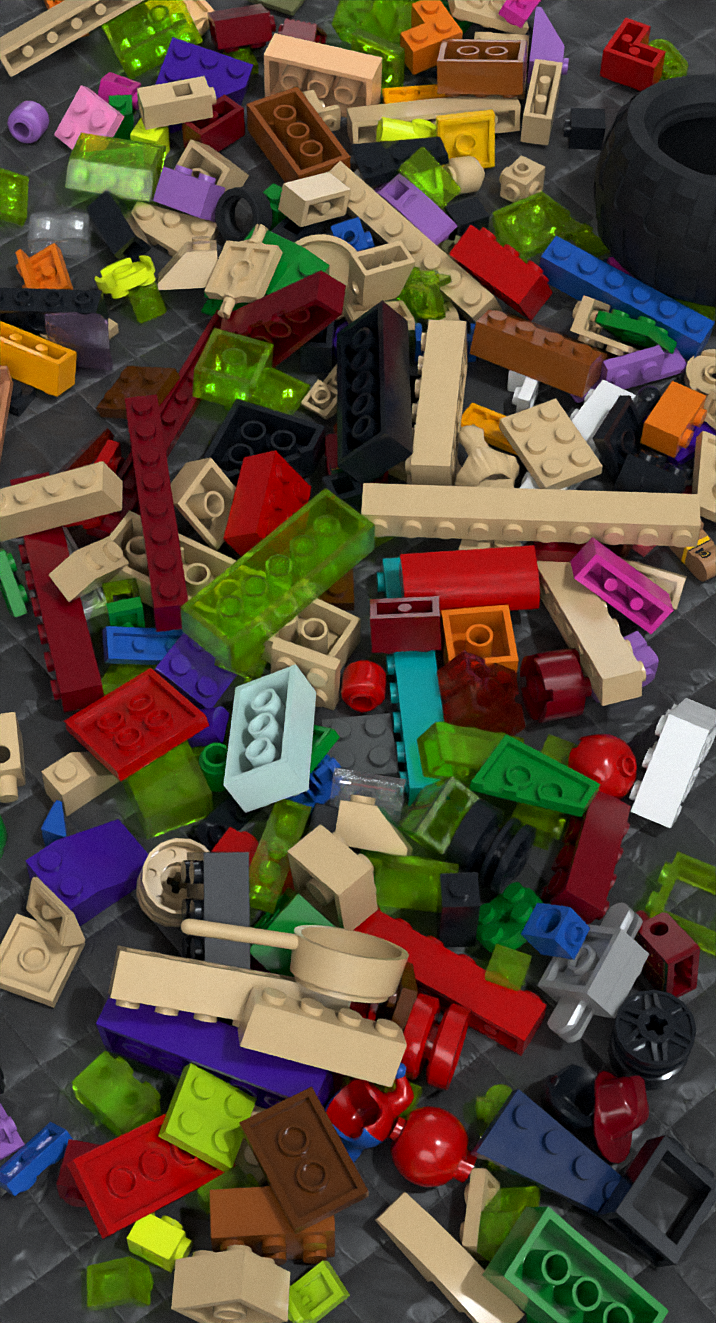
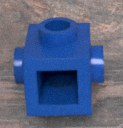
(353, 233)

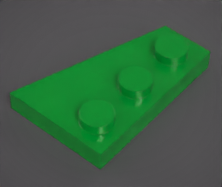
(533, 778)

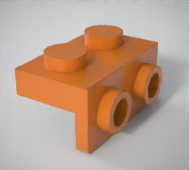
(44, 269)

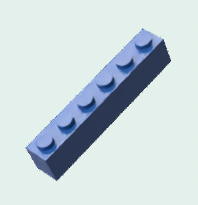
(584, 274)

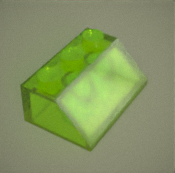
(115, 164)

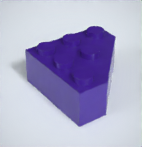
(221, 71)

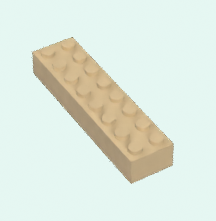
(316, 627)

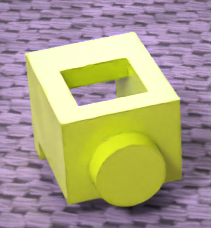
(159, 1241)

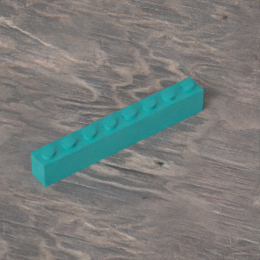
(413, 691)

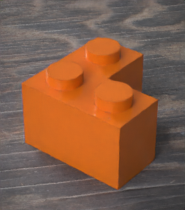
(429, 27)

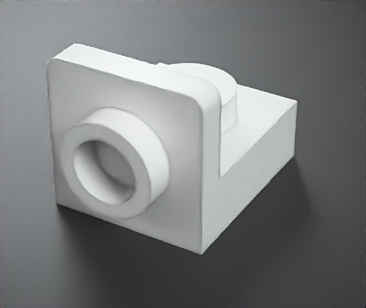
(524, 390)

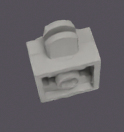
(598, 976)

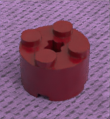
(554, 685)

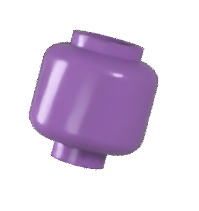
(28, 122)

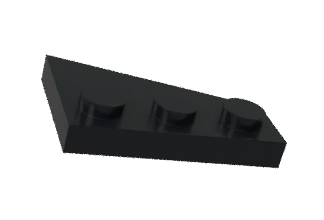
(380, 160)

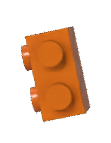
(673, 419)

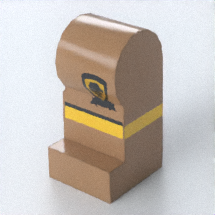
(699, 559)

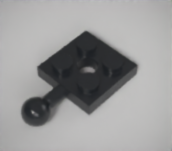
(623, 429)

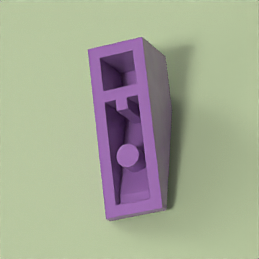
(546, 43)

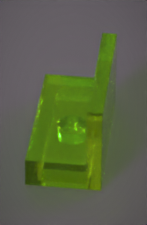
(429, 177)

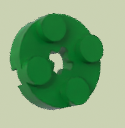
(506, 917)

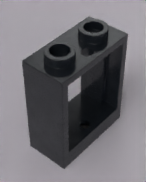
(634, 1226)

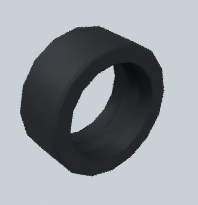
(226, 207)

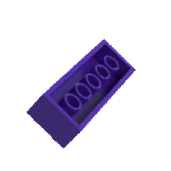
(176, 1041)

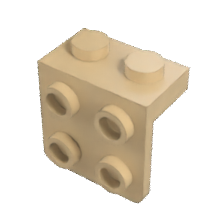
(589, 331)

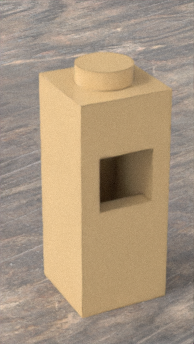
(176, 102)

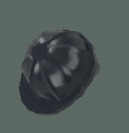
(570, 1097)

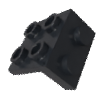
(652, 474)

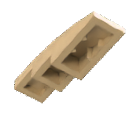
(445, 1263)

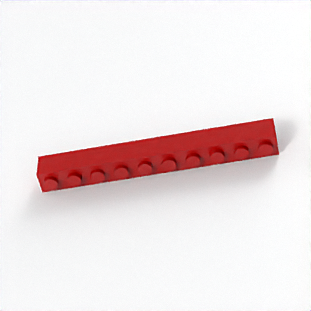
(454, 978)

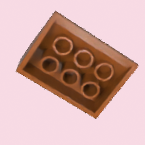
(538, 352)

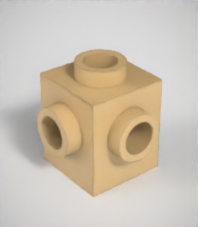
(521, 179)

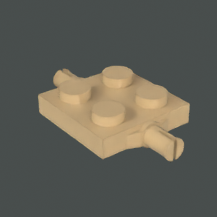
(243, 271)

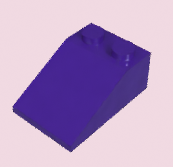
(90, 868)

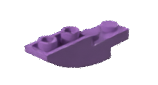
(417, 208)

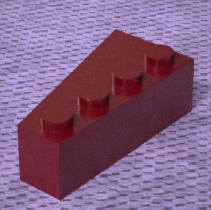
(290, 314)
(588, 858)

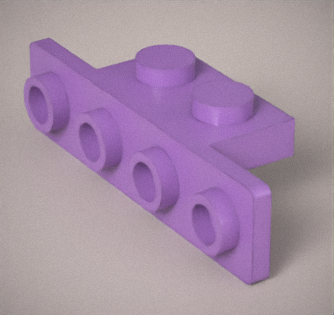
(639, 368)

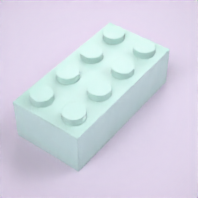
(270, 739)

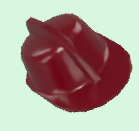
(618, 1111)

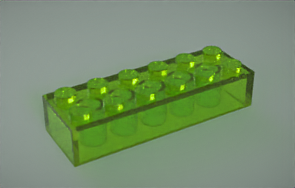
(277, 578)

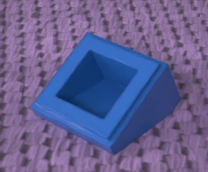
(54, 824)

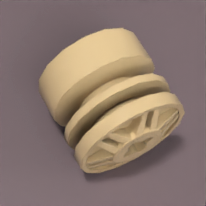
(155, 881)

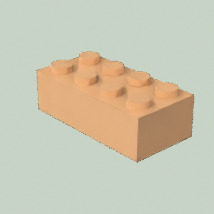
(334, 73)

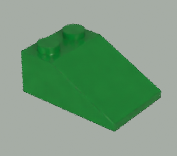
(294, 263)

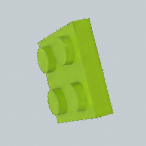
(207, 1117)

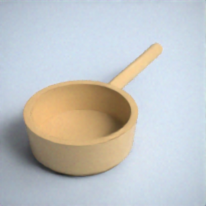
(324, 957)

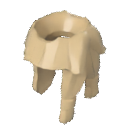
(482, 460)

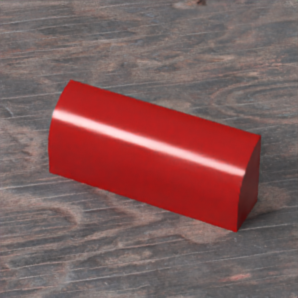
(473, 577)

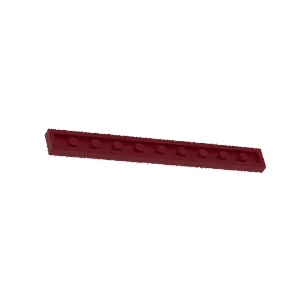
(175, 414)

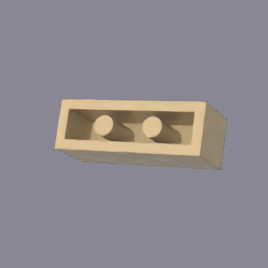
(541, 102)

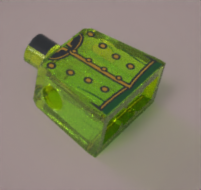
(435, 819)

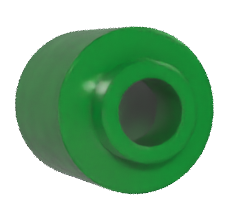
(213, 765)

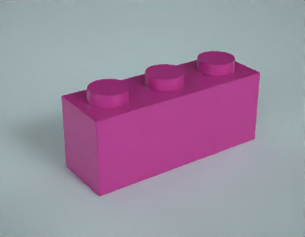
(621, 585)

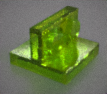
(407, 880)

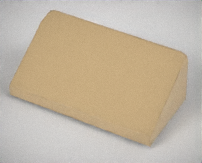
(53, 914)

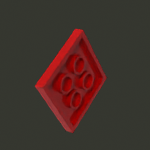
(136, 724)

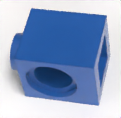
(555, 931)

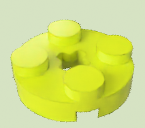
(126, 275)

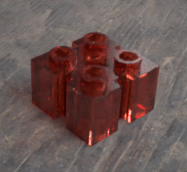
(480, 695)

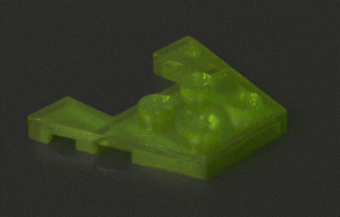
(535, 222)

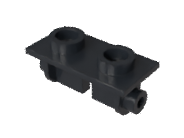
(215, 825)

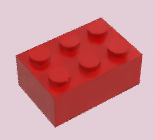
(502, 271)
(263, 499)

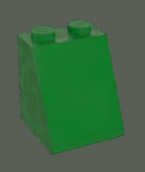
(289, 913)

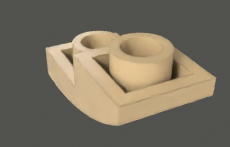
(323, 396)

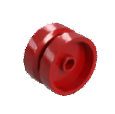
(434, 1041)

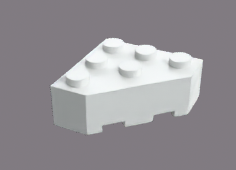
(674, 761)

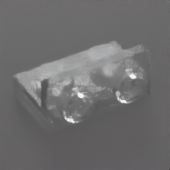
(386, 790)

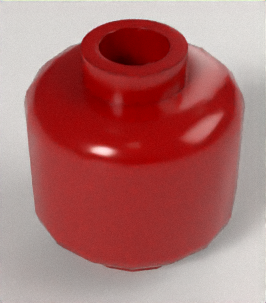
(363, 685)

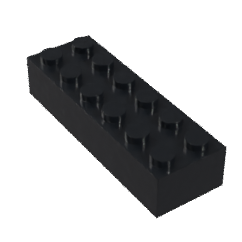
(373, 394)

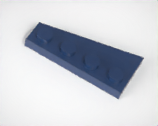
(541, 1150)

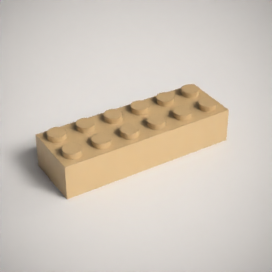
(439, 404)

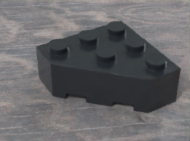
(258, 430)

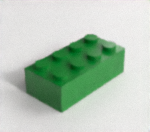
(564, 1277)

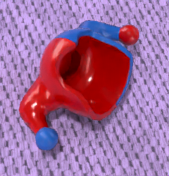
(365, 1114)

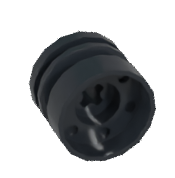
(497, 849)
(644, 1052)

